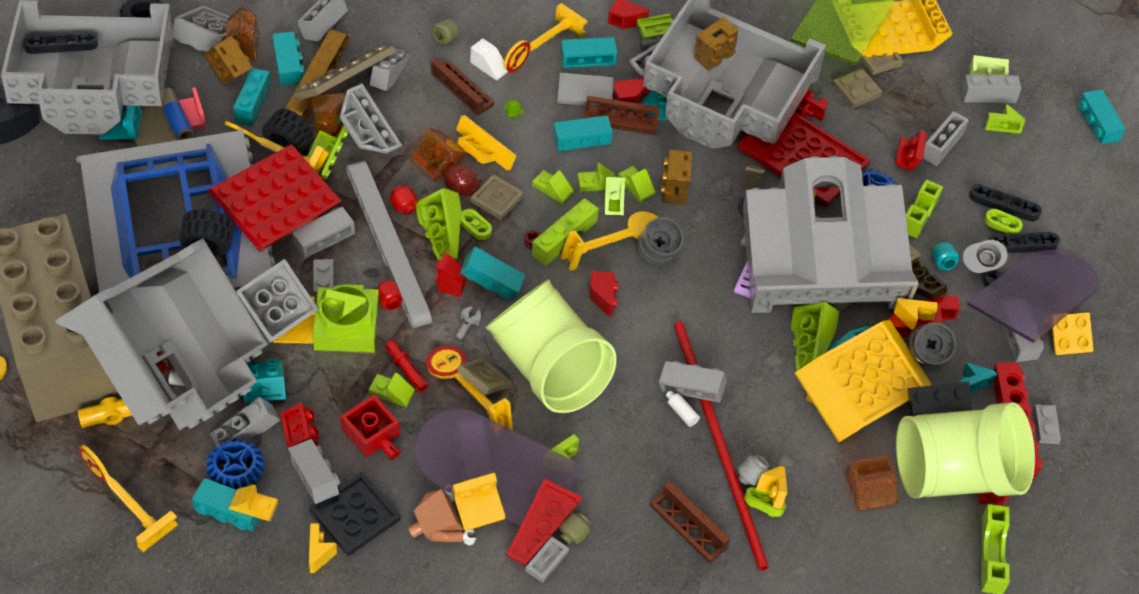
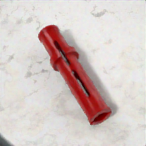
(402, 360)

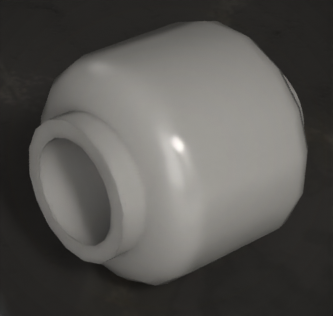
(752, 469)

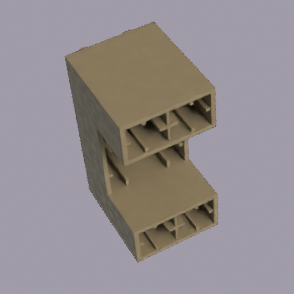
(37, 286)

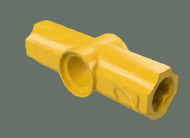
(109, 411)

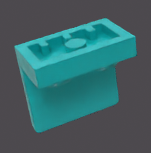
(127, 127)
(269, 383)

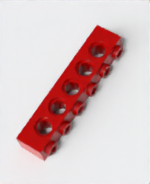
(1009, 389)

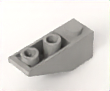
(388, 70)
(247, 423)

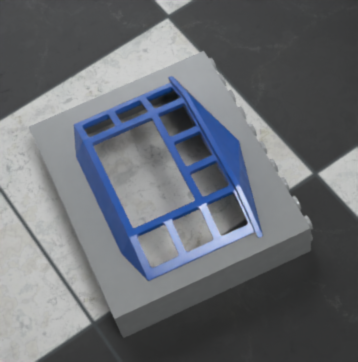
(109, 207)

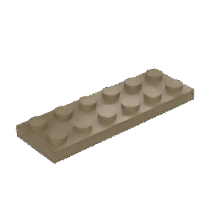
(344, 72)

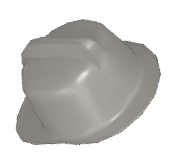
(985, 256)

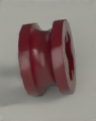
(530, 235)

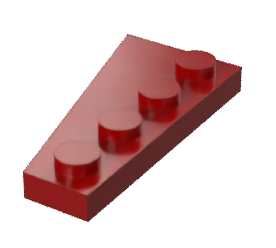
(544, 516)

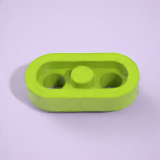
(1003, 222)
(477, 224)
(762, 502)

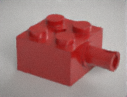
(372, 428)

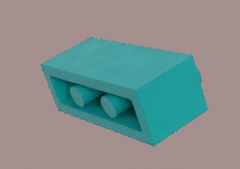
(588, 52)
(288, 58)
(252, 97)
(1101, 116)
(582, 133)
(492, 274)
(215, 500)

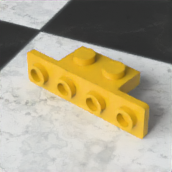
(483, 145)

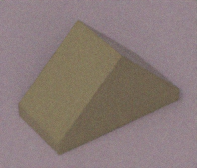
(753, 176)

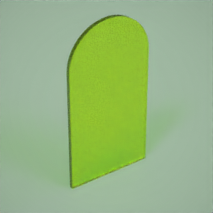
(843, 26)

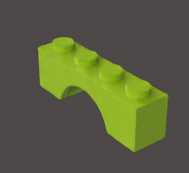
(549, 243)
(993, 564)

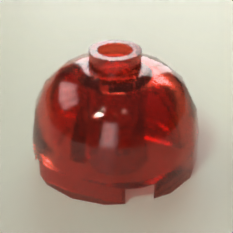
(461, 180)

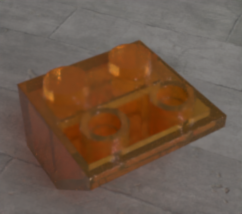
(872, 482)

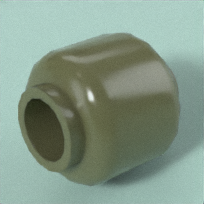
(445, 31)
(575, 528)

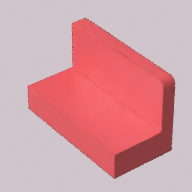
(194, 111)

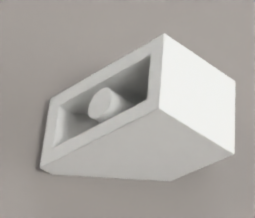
(487, 59)

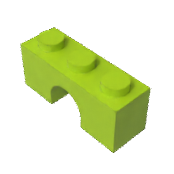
(924, 205)

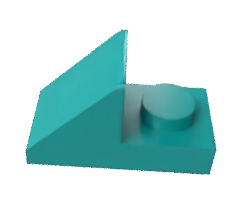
(977, 377)

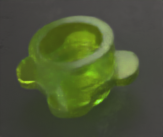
(513, 108)

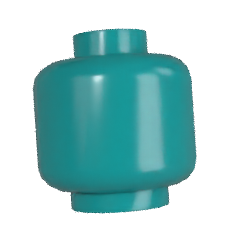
(945, 256)

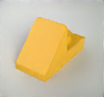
(911, 310)
(775, 484)
(253, 504)
(319, 551)

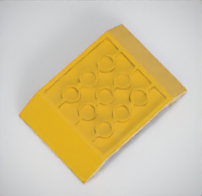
(910, 28)
(862, 379)

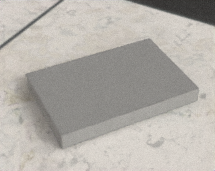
(576, 87)

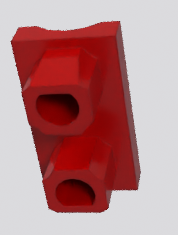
(813, 107)

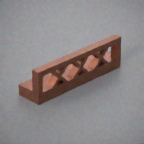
(461, 86)
(622, 118)
(697, 521)

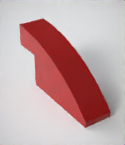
(947, 309)

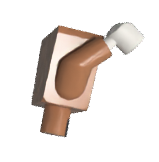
(439, 519)

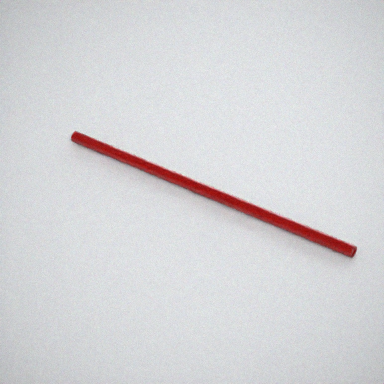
(725, 458)

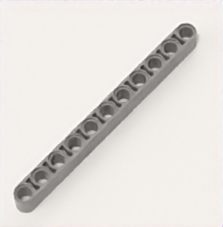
(388, 244)

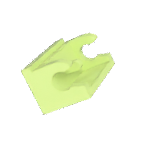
(988, 66)

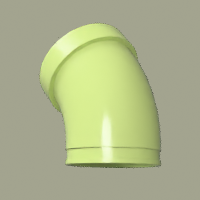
(554, 349)
(966, 452)

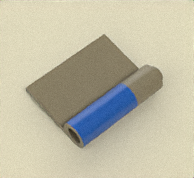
(164, 122)

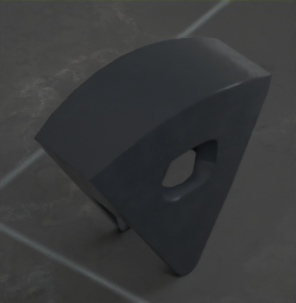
(15, 119)

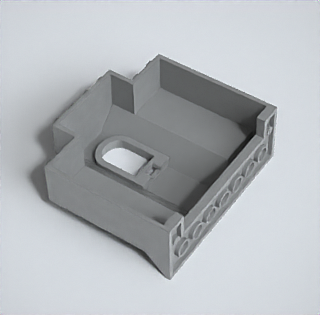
(126, 64)
(762, 78)
(826, 259)
(187, 314)

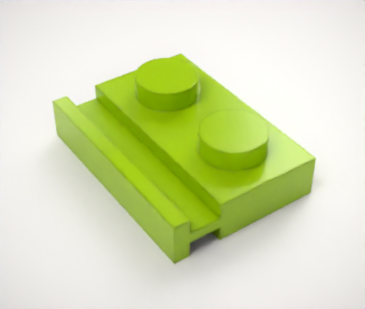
(655, 25)

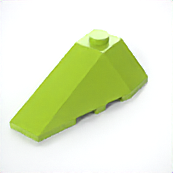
(441, 220)
(813, 331)

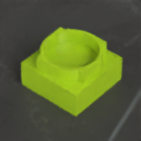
(353, 332)

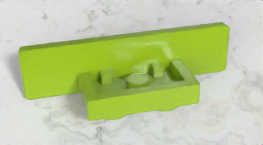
(330, 145)

